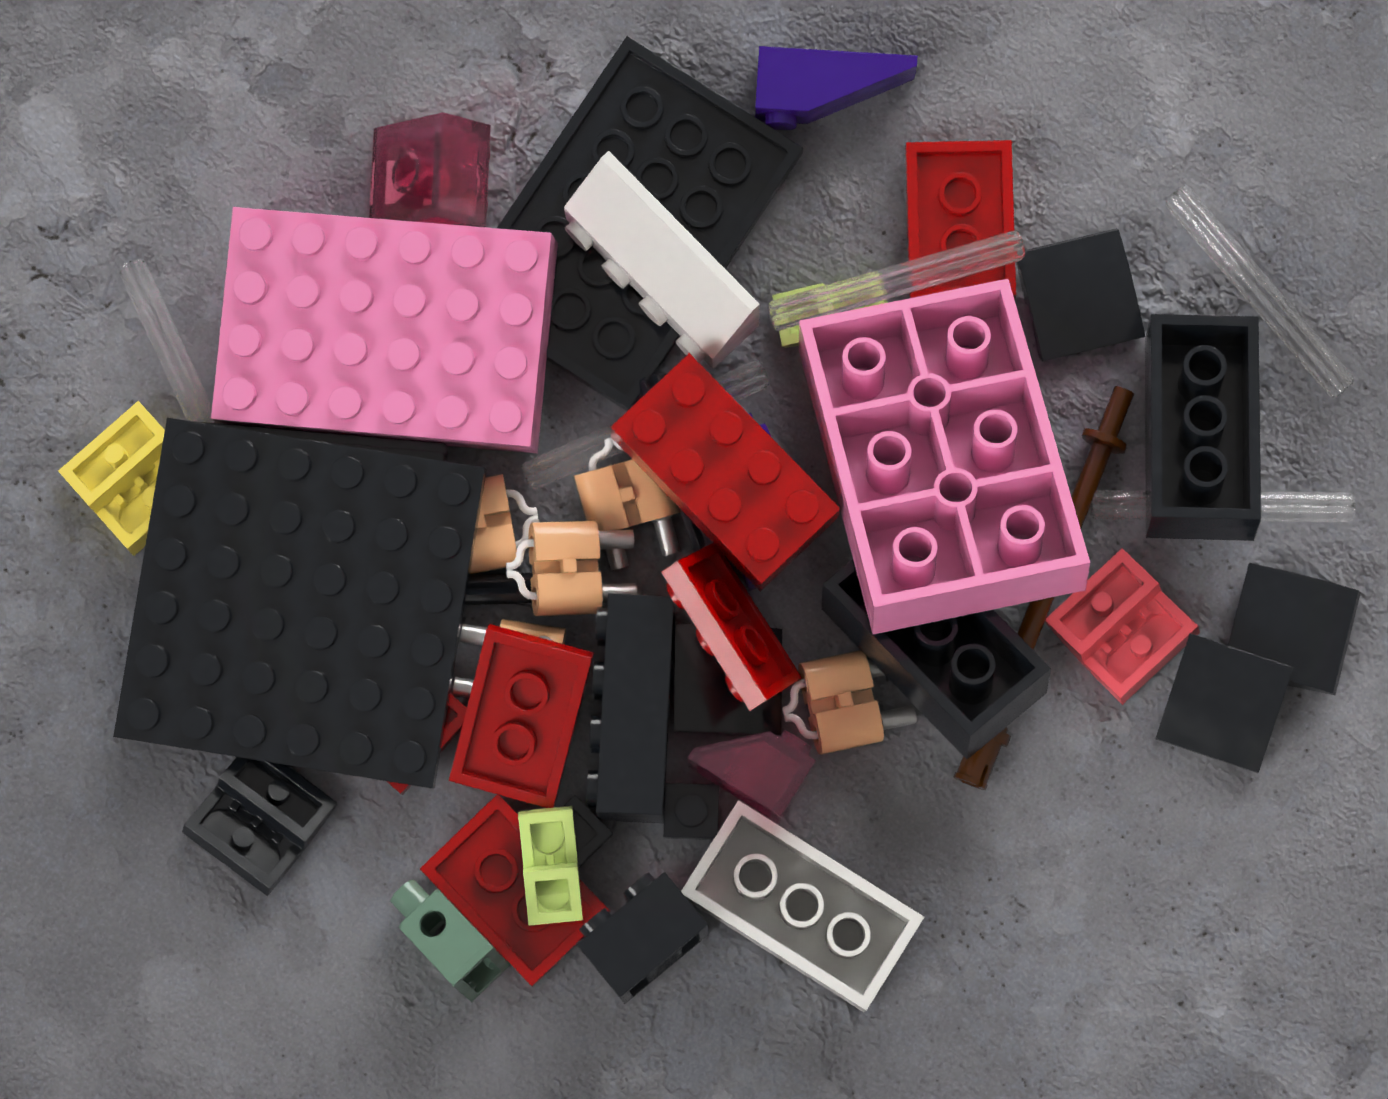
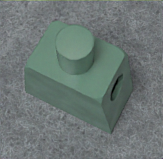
(458, 950)

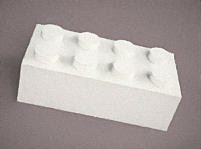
(801, 906)

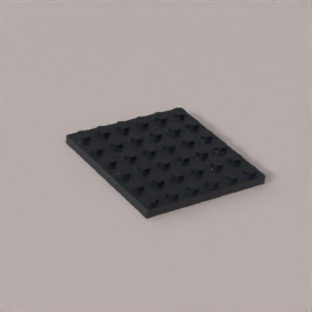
(300, 602)

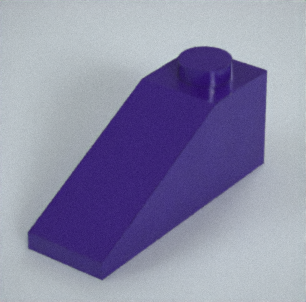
(813, 83)

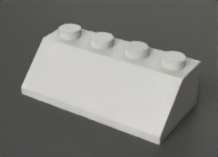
(661, 262)

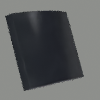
(1080, 295)
(1296, 624)
(704, 700)
(1224, 703)
(259, 820)

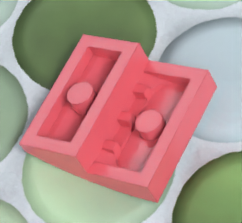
(1122, 626)

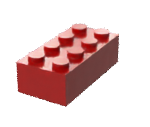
(724, 472)

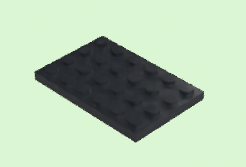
(694, 156)

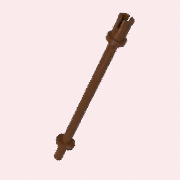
(1103, 442)

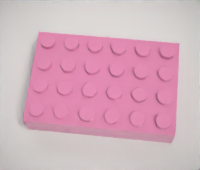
(385, 329)
(942, 456)

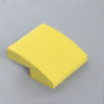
(120, 474)

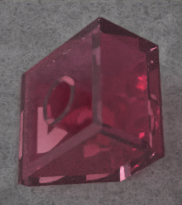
(431, 171)
(757, 769)

